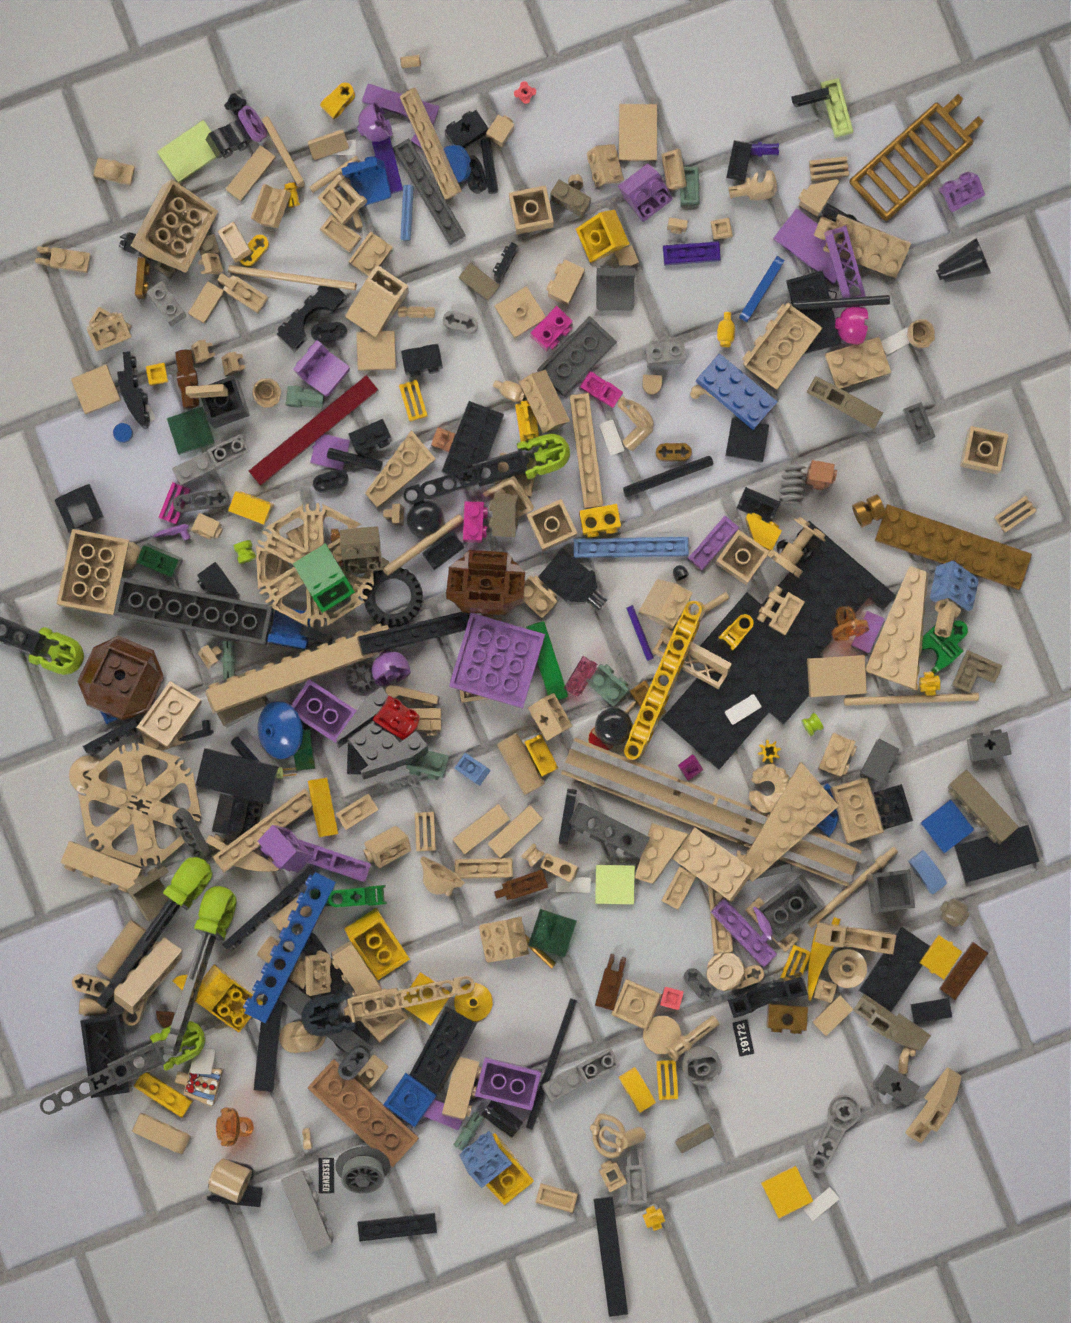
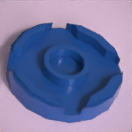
(459, 161)

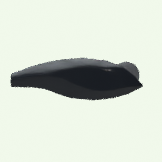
(199, 734)

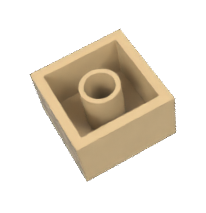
(531, 210)
(984, 450)
(551, 525)
(742, 557)

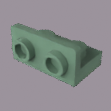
(608, 685)
(432, 764)

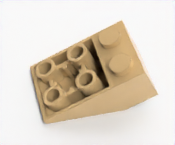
(377, 301)

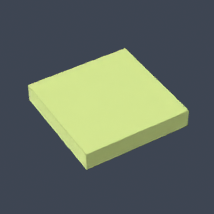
(614, 884)

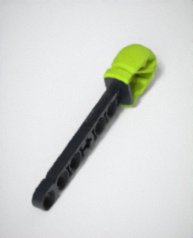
(517, 465)
(33, 643)
(185, 887)

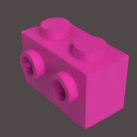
(552, 329)
(473, 522)

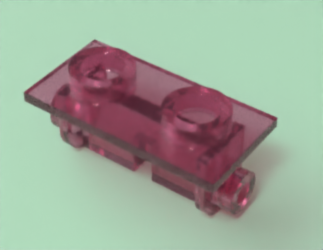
(577, 680)

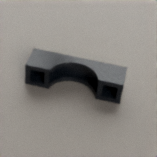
(293, 331)
(777, 990)

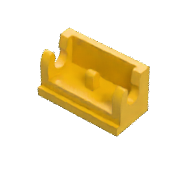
(250, 507)
(541, 755)

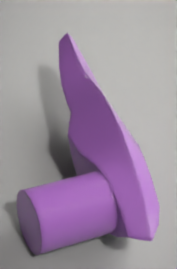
(182, 529)
(764, 925)

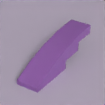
(337, 862)

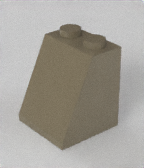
(235, 714)

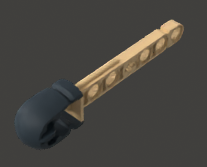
(356, 1005)

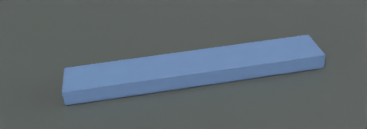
(631, 547)

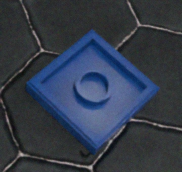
(947, 826)
(410, 1099)

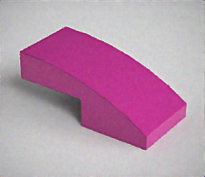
(601, 389)

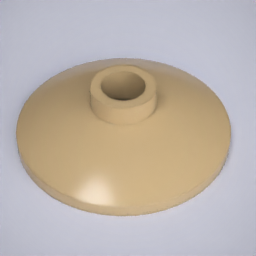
(82, 765)
(857, 971)

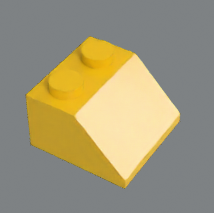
(602, 235)

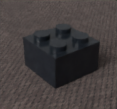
(228, 408)

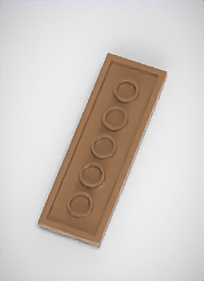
(363, 1113)

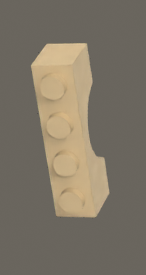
(855, 937)

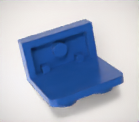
(369, 179)

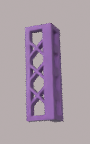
(837, 263)

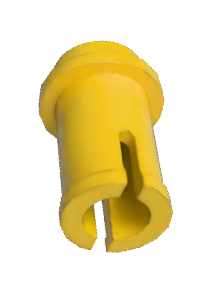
(292, 188)

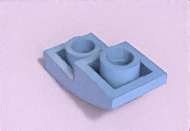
(927, 871)

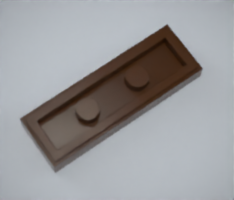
(963, 970)

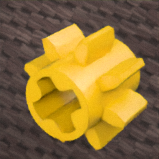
(929, 683)
(774, 750)
(653, 1218)

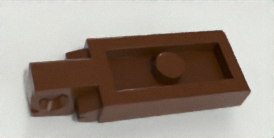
(523, 885)

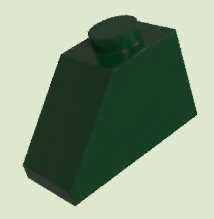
(304, 756)

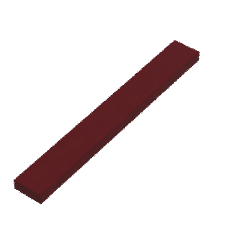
(313, 430)

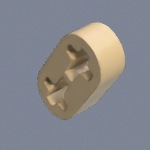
(749, 981)

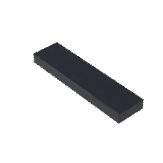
(397, 1227)

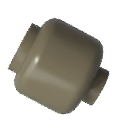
(954, 912)

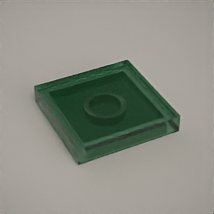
(190, 430)

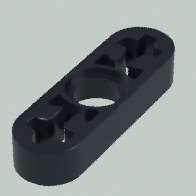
(567, 814)

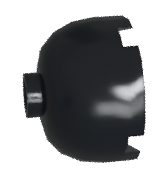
(425, 519)
(613, 726)

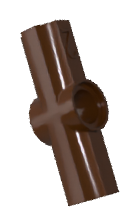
(186, 377)

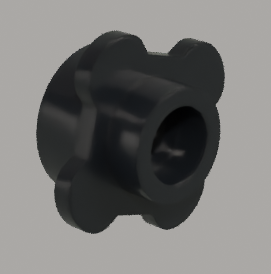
(229, 105)

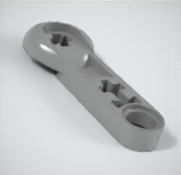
(836, 1127)

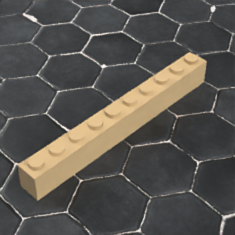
(288, 673)

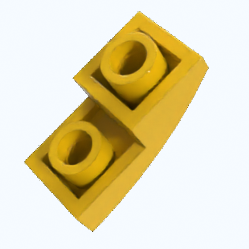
(637, 1089)

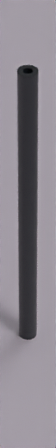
(551, 1063)

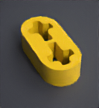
(258, 253)

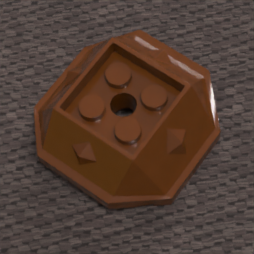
(485, 583)
(121, 697)

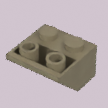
(361, 549)

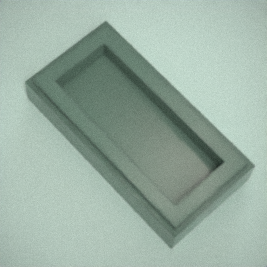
(690, 194)

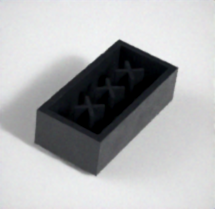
(104, 1043)

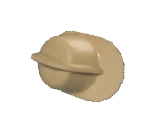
(297, 1039)

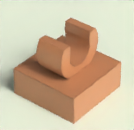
(443, 439)

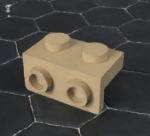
(604, 165)

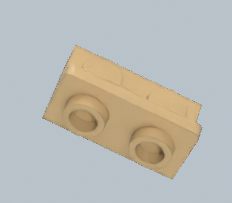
(270, 206)
(108, 331)
(537, 597)
(837, 754)
(318, 973)

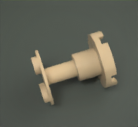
(793, 552)

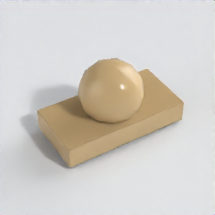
(114, 171)

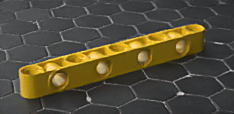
(658, 693)

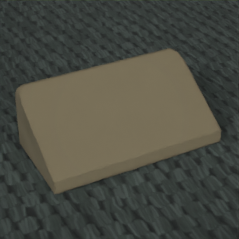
(694, 1138)

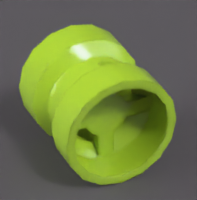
(244, 551)

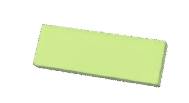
(837, 109)

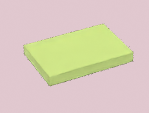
(188, 152)

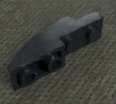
(133, 397)

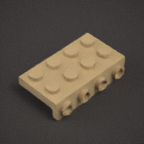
(781, 345)

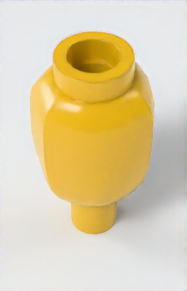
(726, 331)

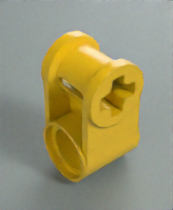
(336, 102)
(736, 632)

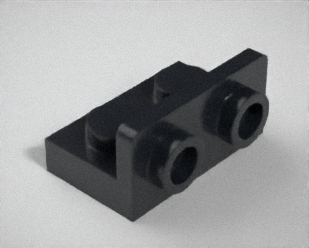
(370, 437)
(893, 806)

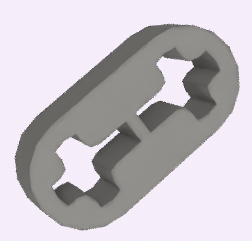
(461, 318)

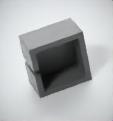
(890, 891)

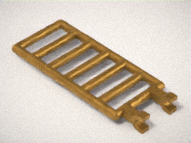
(896, 144)

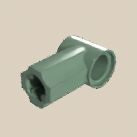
(299, 397)

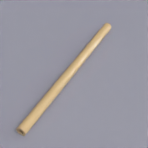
(292, 277)
(911, 699)

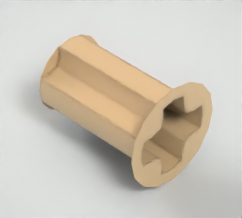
(410, 61)

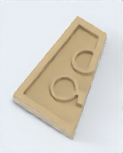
(658, 852)

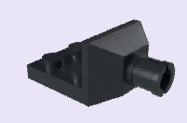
(572, 581)

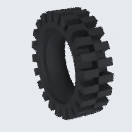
(405, 615)

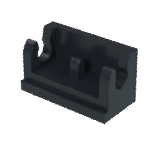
(758, 503)
(443, 550)

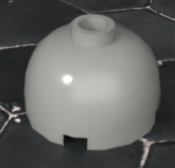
(701, 1065)

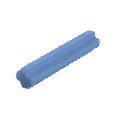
(407, 205)

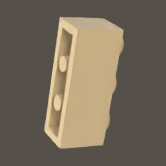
(544, 401)
(355, 970)
(461, 1088)

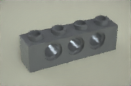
(637, 840)

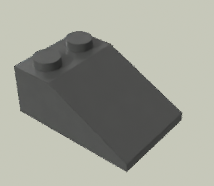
(791, 907)

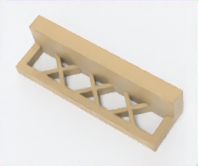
(699, 655)

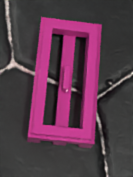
(167, 501)

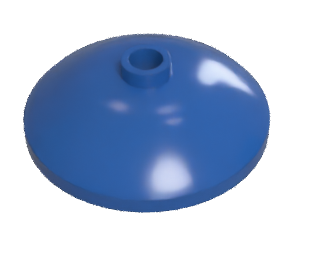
(280, 730)

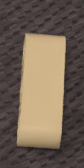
(161, 1133)

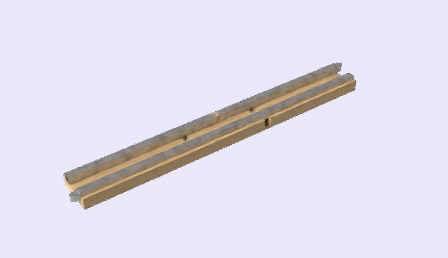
(702, 808)

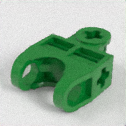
(945, 648)
(366, 894)

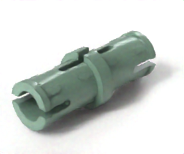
(228, 659)
(468, 1131)

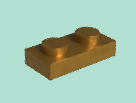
(141, 285)

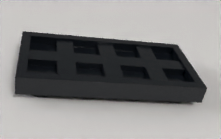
(473, 439)
(895, 971)

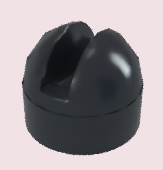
(680, 573)

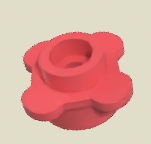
(525, 97)

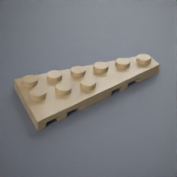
(901, 638)
(792, 817)

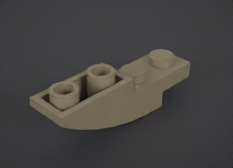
(844, 402)
(890, 1026)

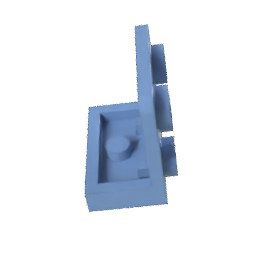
(954, 583)

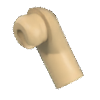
(697, 390)
(904, 1059)

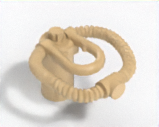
(644, 427)
(623, 1139)

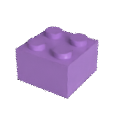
(284, 849)

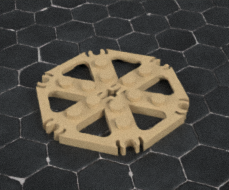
(292, 552)
(137, 787)

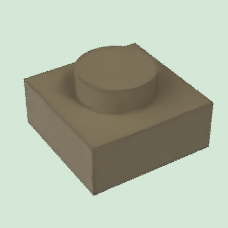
(209, 245)

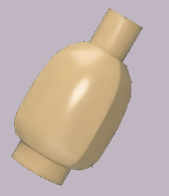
(510, 390)

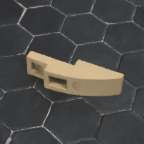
(253, 861)
(939, 1104)

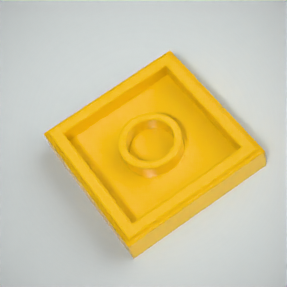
(429, 1010)
(787, 1191)

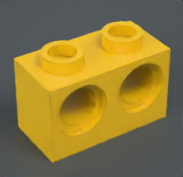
(598, 515)

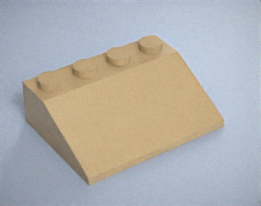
(174, 226)
(92, 572)

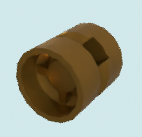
(874, 507)

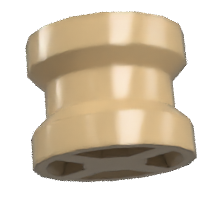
(532, 854)

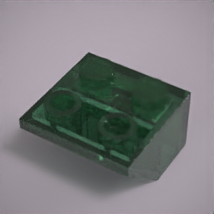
(552, 933)

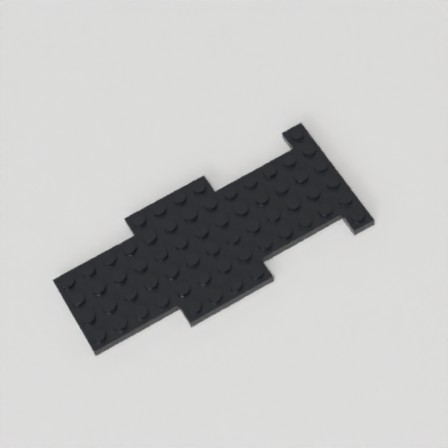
(767, 661)

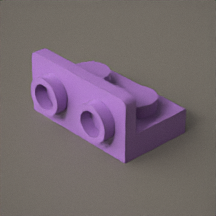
(962, 190)

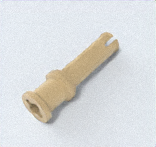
(685, 1042)

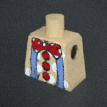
(201, 1086)

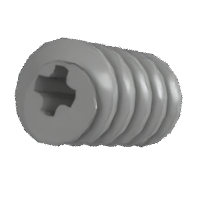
(791, 485)

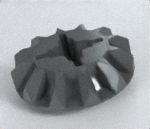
(351, 677)

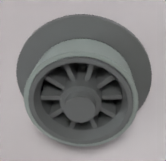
(362, 1169)

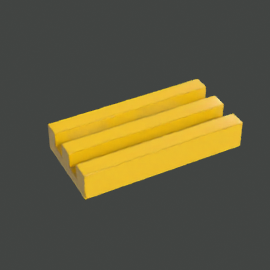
(408, 385)
(801, 950)
(659, 1080)

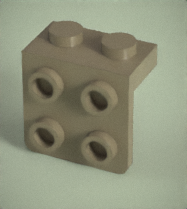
(148, 892)

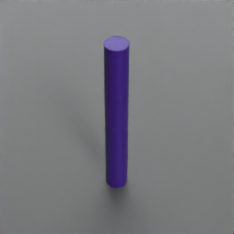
(639, 632)

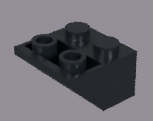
(236, 815)

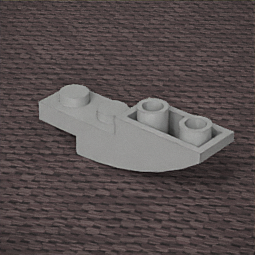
(211, 460)
(580, 1075)

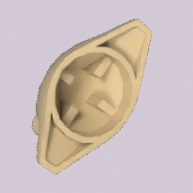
(439, 878)

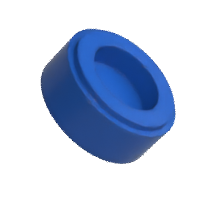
(122, 432)

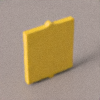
(941, 957)

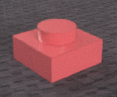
(671, 998)

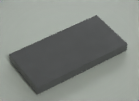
(577, 355)

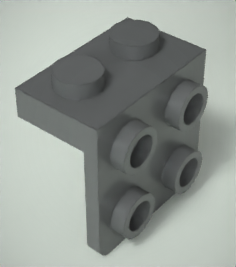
(615, 288)

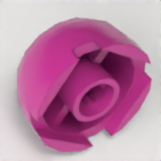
(852, 325)

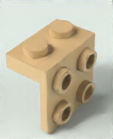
(503, 939)

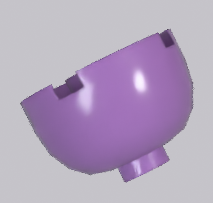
(373, 123)
(390, 667)

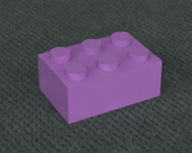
(322, 710)
(508, 1083)

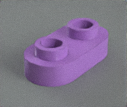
(252, 123)

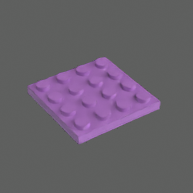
(496, 660)

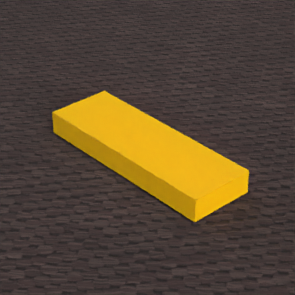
(322, 807)
(163, 1094)

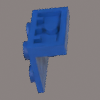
(286, 631)

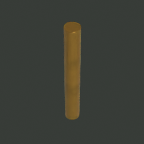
(541, 954)

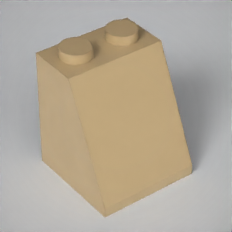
(665, 603)

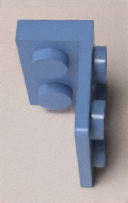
(484, 1159)

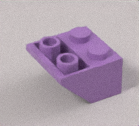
(645, 192)

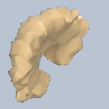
(777, 777)

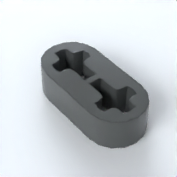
(702, 980)

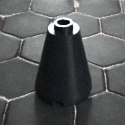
(964, 263)

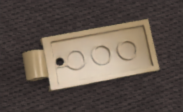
(870, 246)

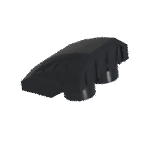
(79, 507)

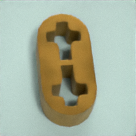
(673, 447)

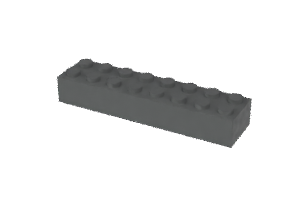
(193, 611)

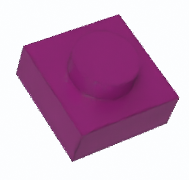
(690, 767)

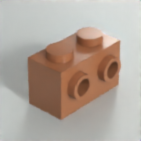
(820, 474)

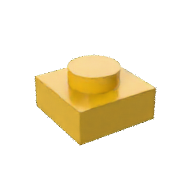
(157, 374)

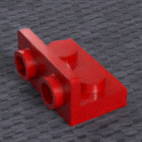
(397, 718)

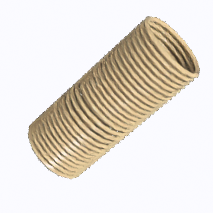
(523, 769)
(120, 949)
(298, 975)

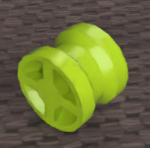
(812, 724)

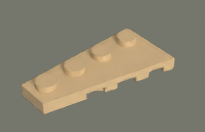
(404, 466)

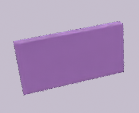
(799, 239)

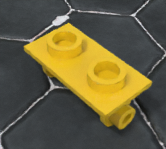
(526, 421)

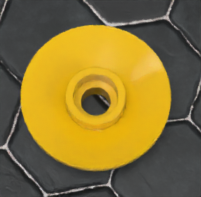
(483, 999)

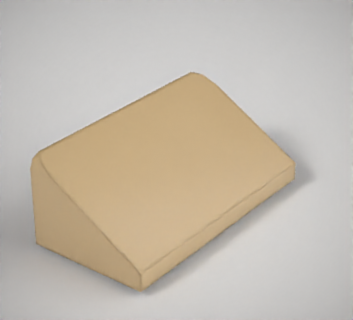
(328, 144)

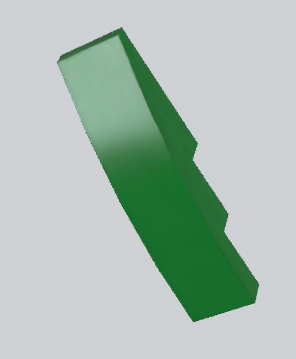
(548, 664)

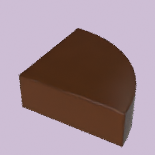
(165, 1018)

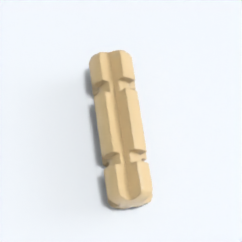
(416, 312)

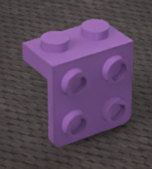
(321, 369)

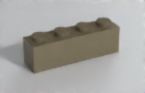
(982, 807)

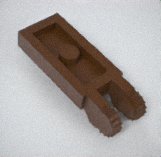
(610, 984)

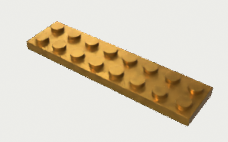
(947, 544)

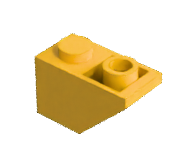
(761, 532)

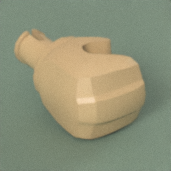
(754, 189)

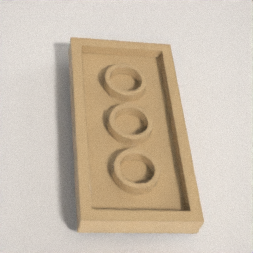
(713, 864)

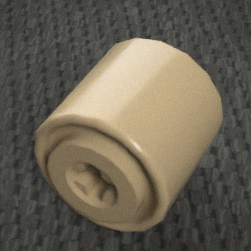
(229, 1180)

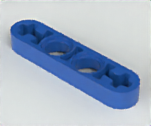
(761, 289)

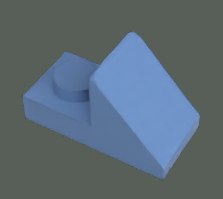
(472, 769)

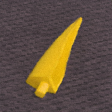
(818, 957)

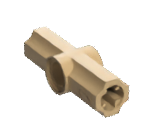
(947, 613)

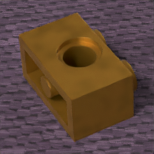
(799, 1018)

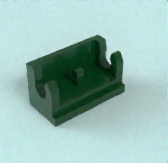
(159, 560)

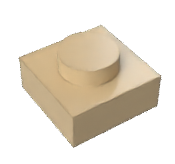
(677, 225)

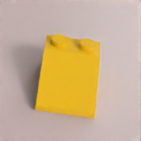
(376, 943)
(512, 1179)

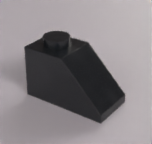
(216, 581)

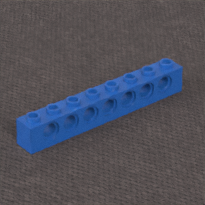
(263, 1012)

